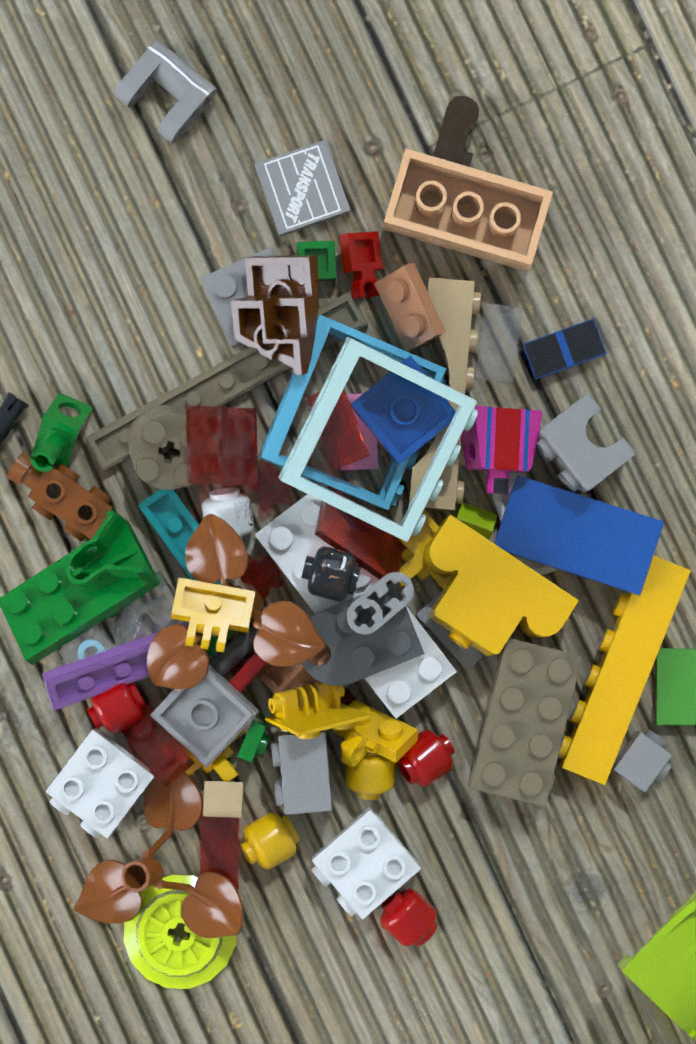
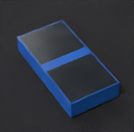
(564, 349)

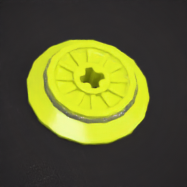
(158, 955)

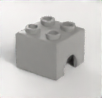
(577, 458)

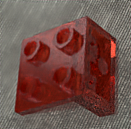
(222, 446)

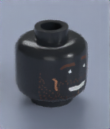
(331, 573)

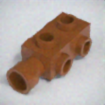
(69, 502)

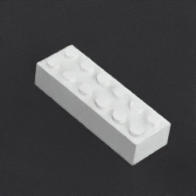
(289, 542)

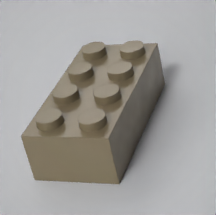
(524, 722)

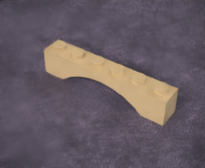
(455, 305)

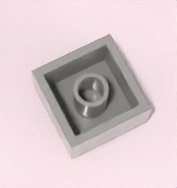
(304, 773)

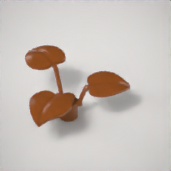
(285, 628)
(114, 888)

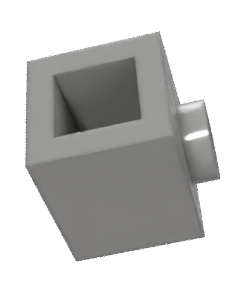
(643, 760)

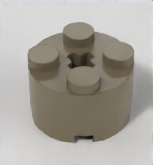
(144, 441)

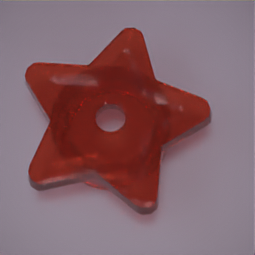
(268, 497)
(269, 577)

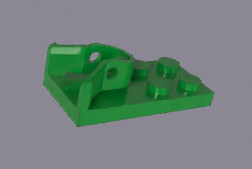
(79, 590)

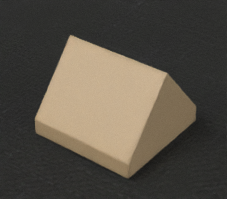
(223, 799)

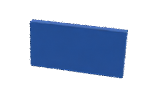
(579, 535)

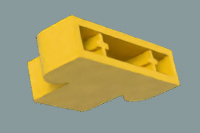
(490, 591)

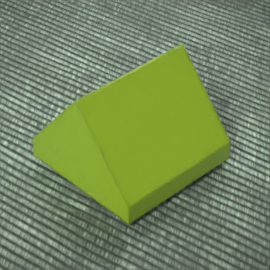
(477, 519)

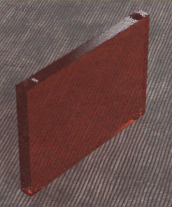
(372, 547)

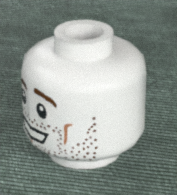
(231, 507)

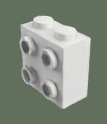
(100, 784)
(364, 864)

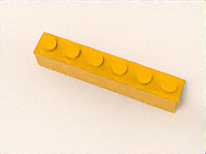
(622, 672)

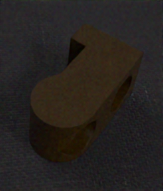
(458, 122)

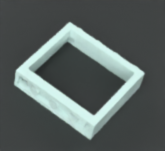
(321, 411)

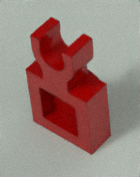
(361, 256)

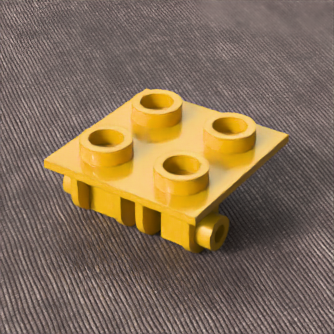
(312, 710)

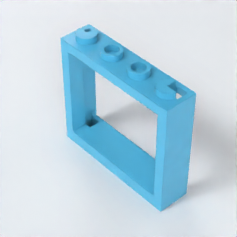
(390, 487)

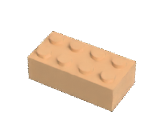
(467, 210)

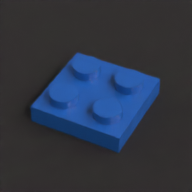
(402, 413)

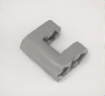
(174, 76)
(377, 617)

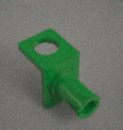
(58, 433)

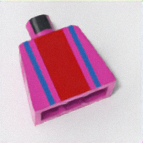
(501, 444)

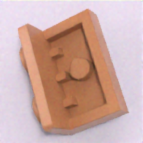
(410, 307)

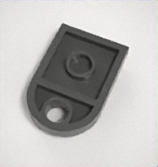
(360, 655)

